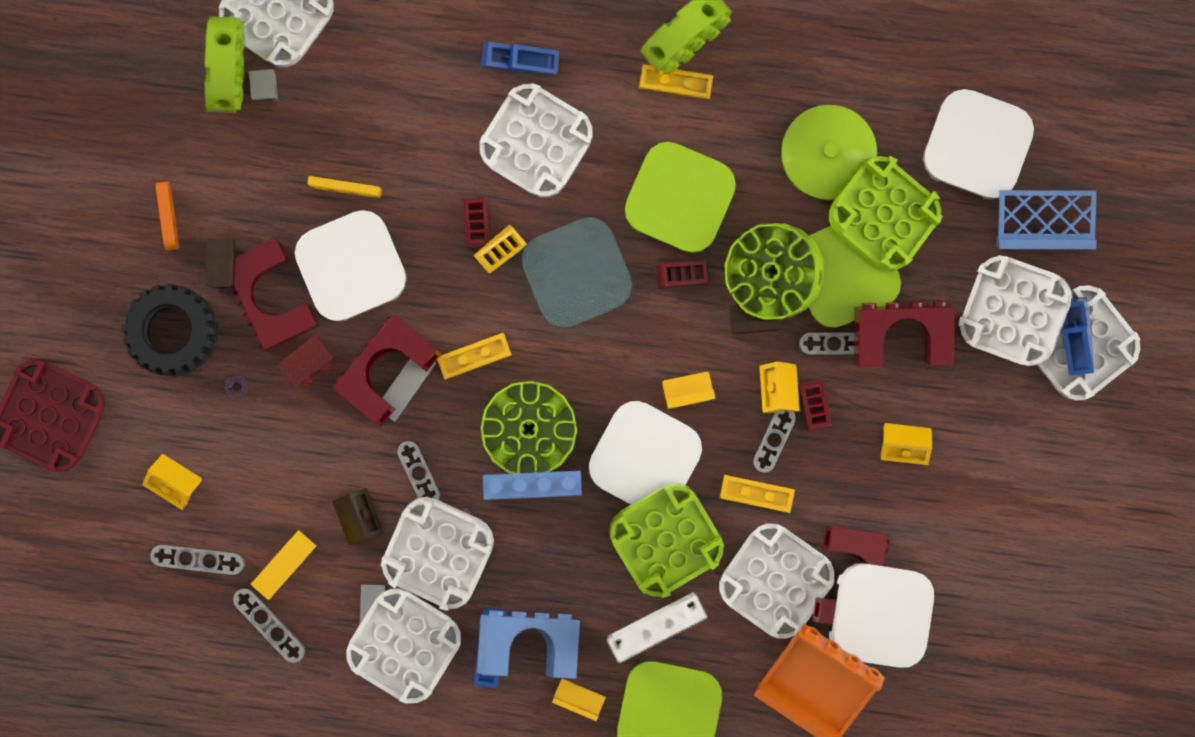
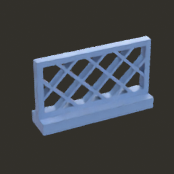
(1047, 240)

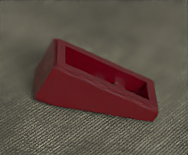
(467, 213)
(673, 283)
(819, 424)

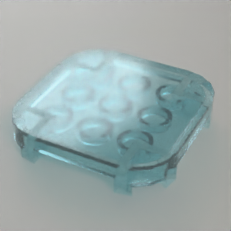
(576, 272)

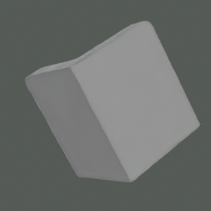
(263, 84)

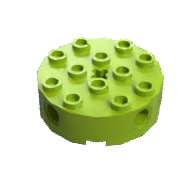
(685, 34)
(224, 64)
(760, 290)
(529, 404)

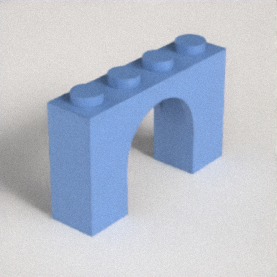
(532, 485)
(500, 630)

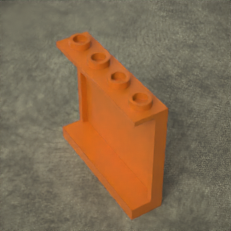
(818, 684)

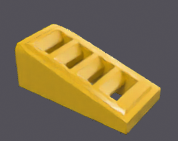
(501, 237)

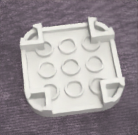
(279, 28)
(536, 140)
(978, 143)
(350, 265)
(1015, 311)
(1113, 347)
(643, 452)
(437, 552)
(776, 580)
(883, 614)
(403, 645)

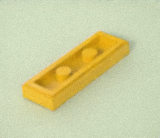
(677, 83)
(344, 187)
(474, 356)
(757, 493)
(283, 565)

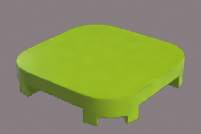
(680, 197)
(884, 214)
(848, 282)
(666, 539)
(669, 702)

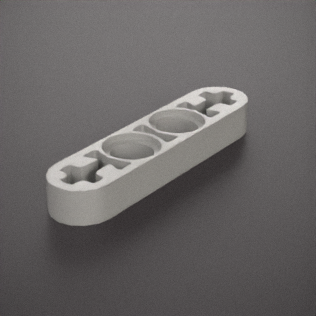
(197, 559)
(266, 628)

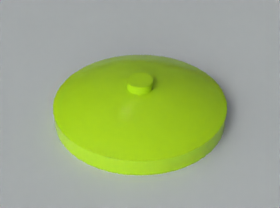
(826, 150)

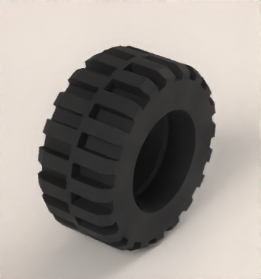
(139, 319)

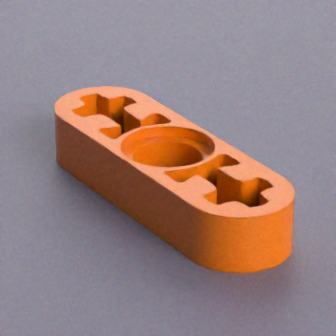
(167, 216)

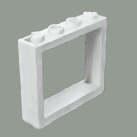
(656, 627)

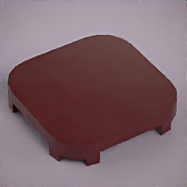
(49, 415)

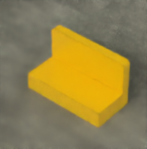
(779, 387)
(688, 390)
(906, 444)
(171, 481)
(578, 699)

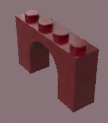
(874, 321)
(270, 329)
(356, 382)
(864, 545)

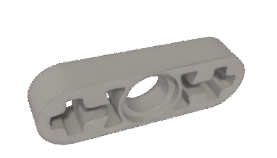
(816, 349)
(417, 454)
(773, 459)

